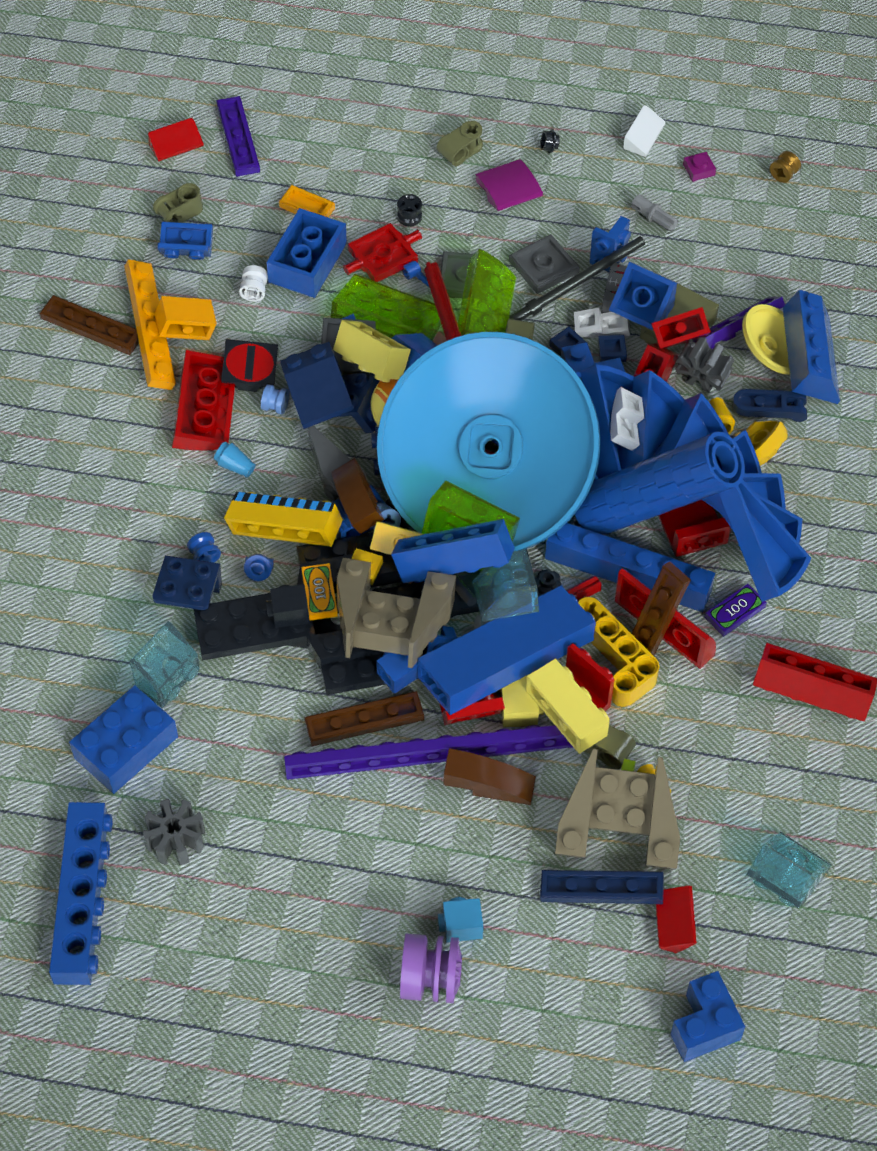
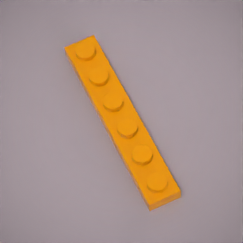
(144, 303)

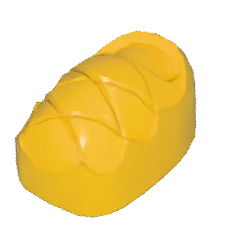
(767, 438)

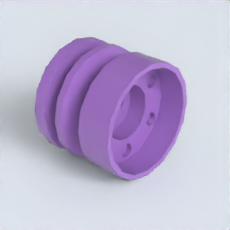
(430, 968)

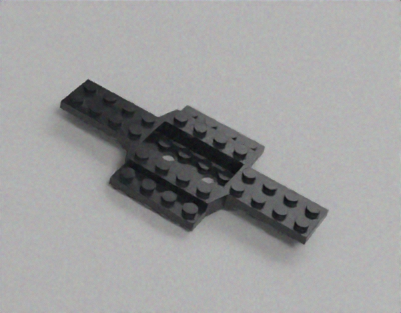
(244, 625)

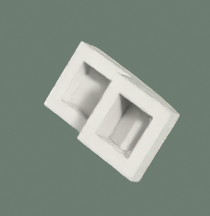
(592, 323)
(625, 416)

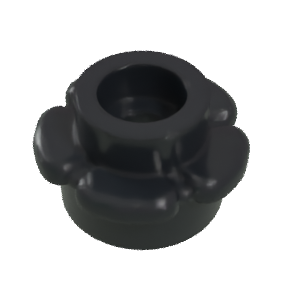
(549, 141)
(544, 587)

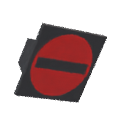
(249, 364)

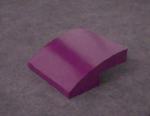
(509, 185)

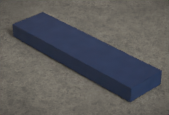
(602, 887)

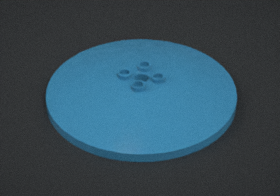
(482, 392)

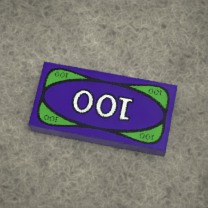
(735, 610)

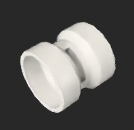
(253, 283)

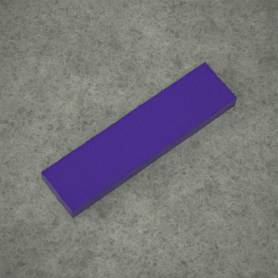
(238, 136)

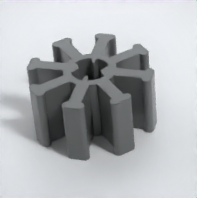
(704, 364)
(159, 829)

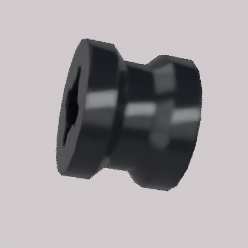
(409, 210)

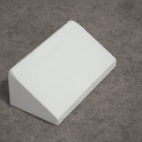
(643, 132)

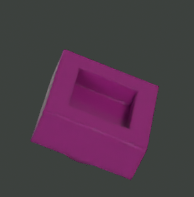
(699, 166)

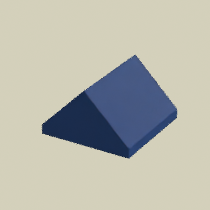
(644, 296)

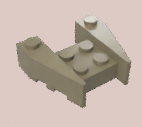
(389, 620)
(621, 804)

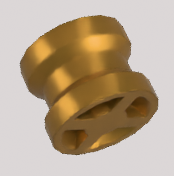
(785, 166)

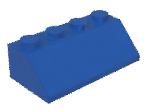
(810, 347)

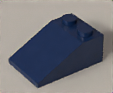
(316, 385)

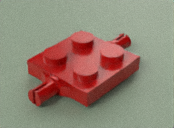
(382, 252)

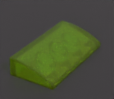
(486, 295)
(390, 308)

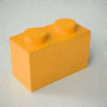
(185, 318)

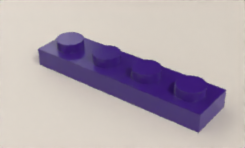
(727, 328)

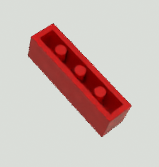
(815, 682)

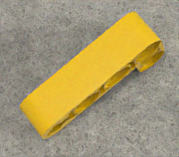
(628, 666)

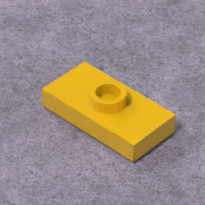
(387, 536)

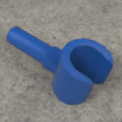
(414, 270)

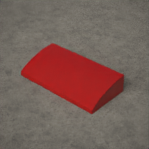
(203, 404)
(681, 632)

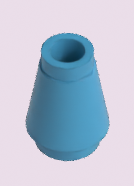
(233, 459)

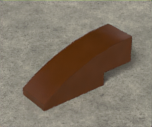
(356, 496)
(488, 777)

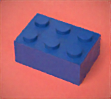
(306, 253)
(124, 739)

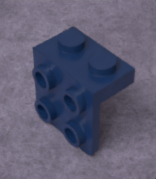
(360, 390)
(187, 583)

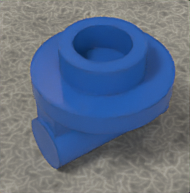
(258, 567)

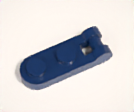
(770, 404)

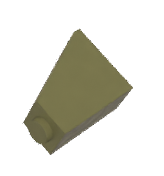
(685, 301)

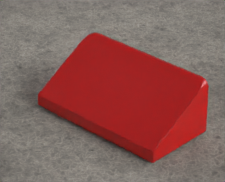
(175, 139)
(676, 919)

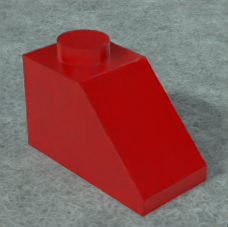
(681, 328)
(658, 361)

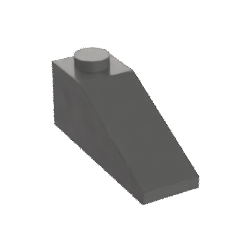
(327, 459)

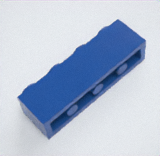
(453, 551)

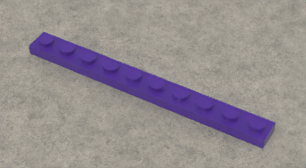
(422, 751)

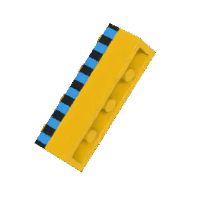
(283, 518)

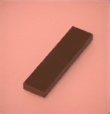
(90, 324)
(660, 607)
(364, 718)

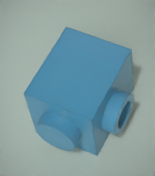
(461, 919)

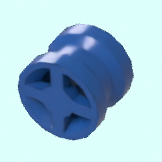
(203, 547)

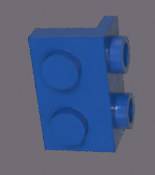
(185, 239)
(606, 243)

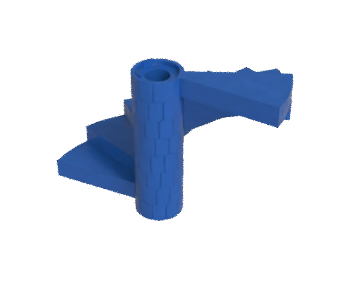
(691, 464)

